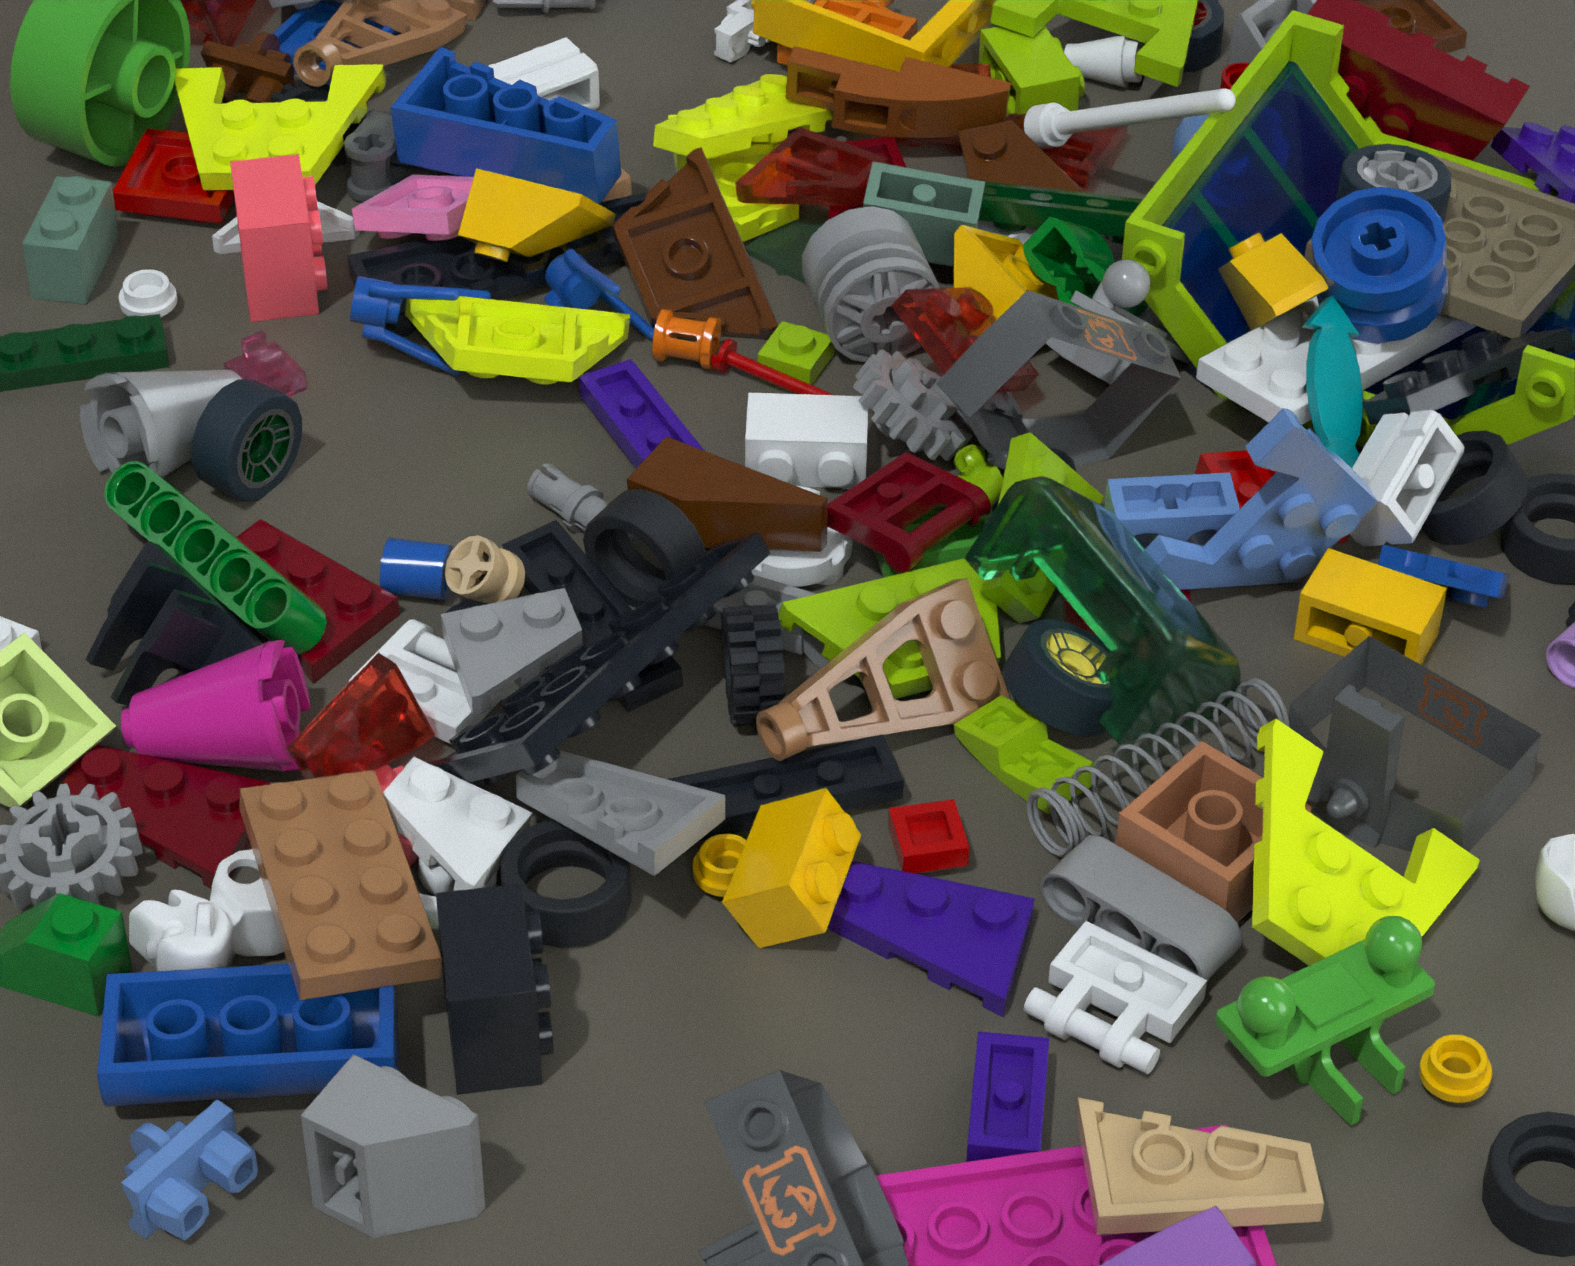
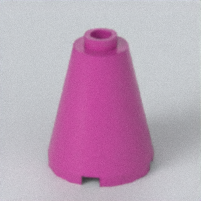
(224, 713)

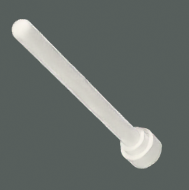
(1053, 124)

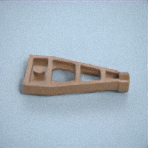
(422, 26)
(953, 651)

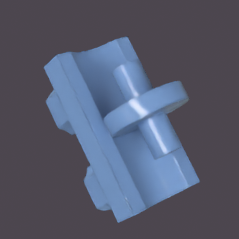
(178, 1164)

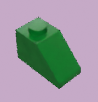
(64, 952)

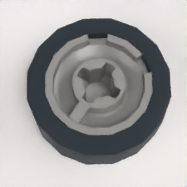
(1398, 169)

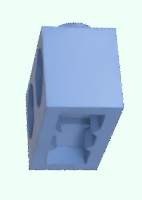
(1173, 506)

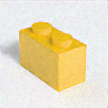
(1362, 599)
(792, 868)

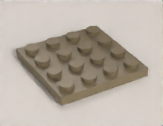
(1504, 251)

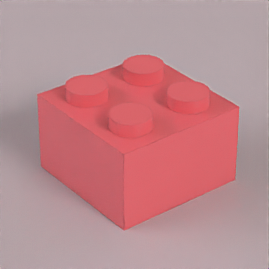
(279, 237)

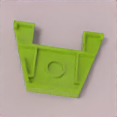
(1160, 24)

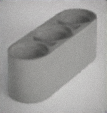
(1141, 906)

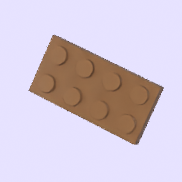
(339, 885)

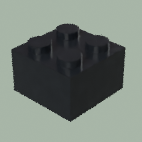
(494, 988)

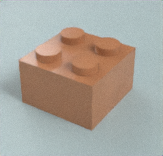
(1200, 827)

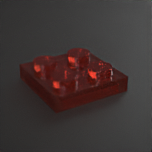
(949, 323)

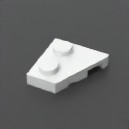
(453, 822)

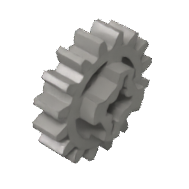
(912, 405)
(68, 847)

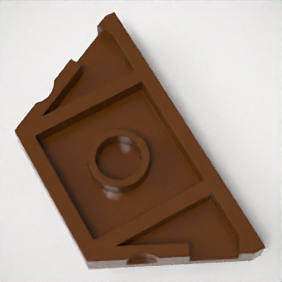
(690, 255)

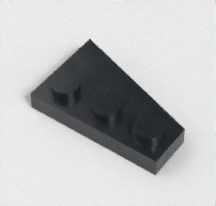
(1455, 374)

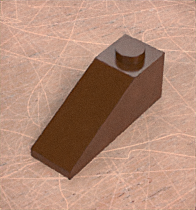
(733, 500)

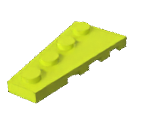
(735, 119)

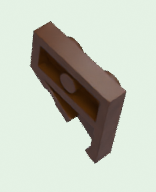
(1009, 156)

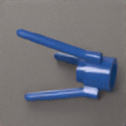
(581, 285)
(380, 303)

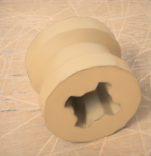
(484, 571)

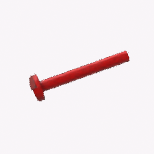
(728, 357)

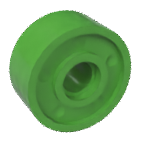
(98, 73)

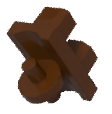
(251, 68)

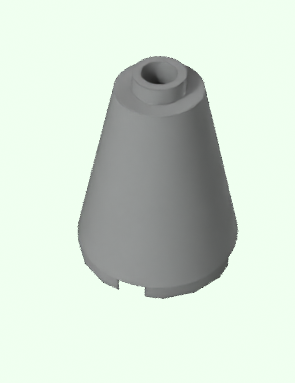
(147, 416)

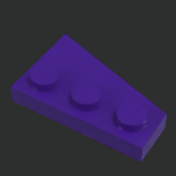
(942, 925)

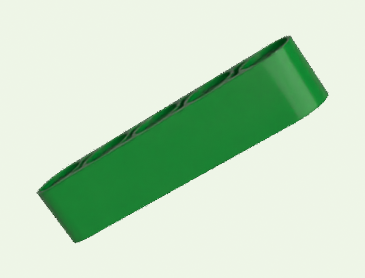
(215, 557)

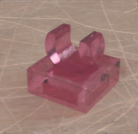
(268, 365)

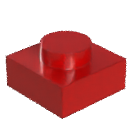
(928, 836)

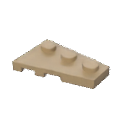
(1158, 1173)

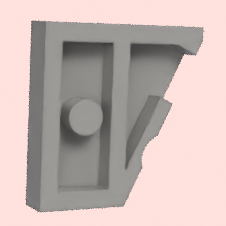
(509, 642)

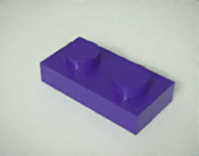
(1007, 1096)

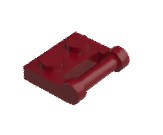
(897, 496)

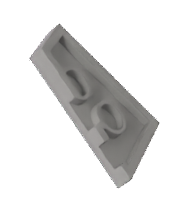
(623, 809)

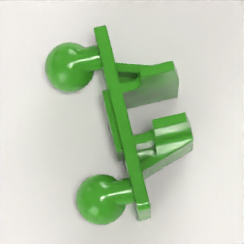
(1330, 1002)

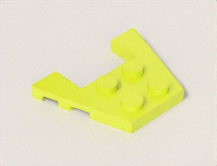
(275, 129)
(1317, 886)

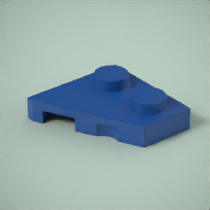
(1468, 582)

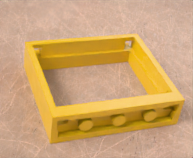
(828, 32)

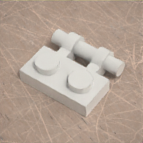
(1123, 981)

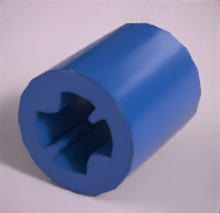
(415, 568)

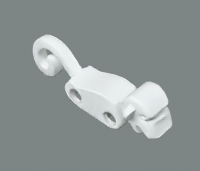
(234, 921)

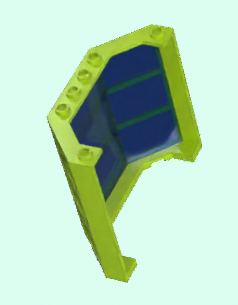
(1275, 171)

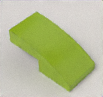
(1018, 750)

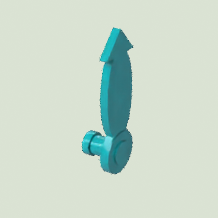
(1334, 380)

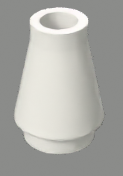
(1106, 59)

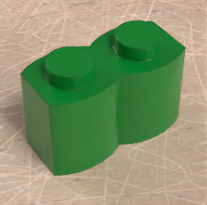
(1071, 259)

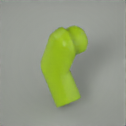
(977, 470)

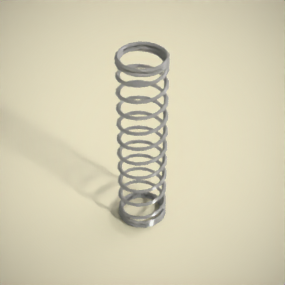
(1073, 816)

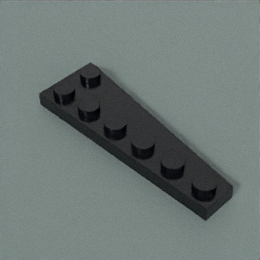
(455, 264)

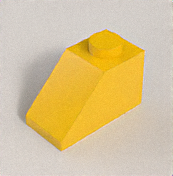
(1269, 278)

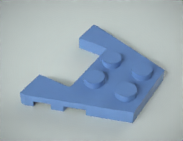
(1284, 525)

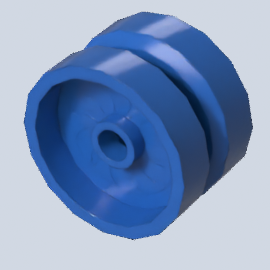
(1383, 262)

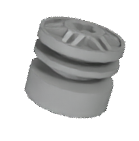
(856, 273)

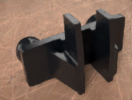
(175, 619)

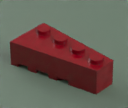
(1416, 88)

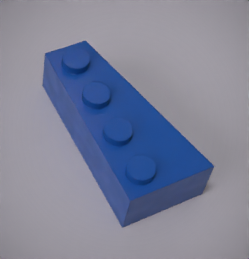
(469, 120)

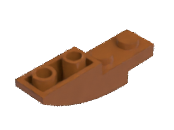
(911, 103)

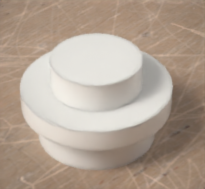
(147, 294)

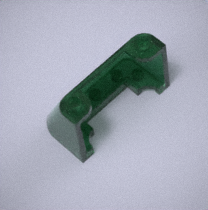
(1159, 644)

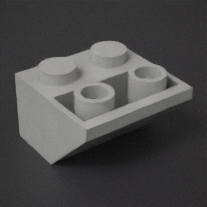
(391, 1153)

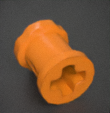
(671, 327)

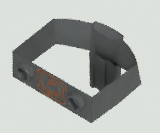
(1017, 338)
(1365, 744)
(801, 1181)

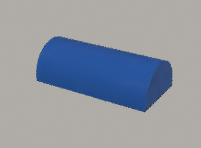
(234, 1035)

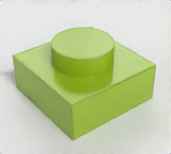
(797, 351)

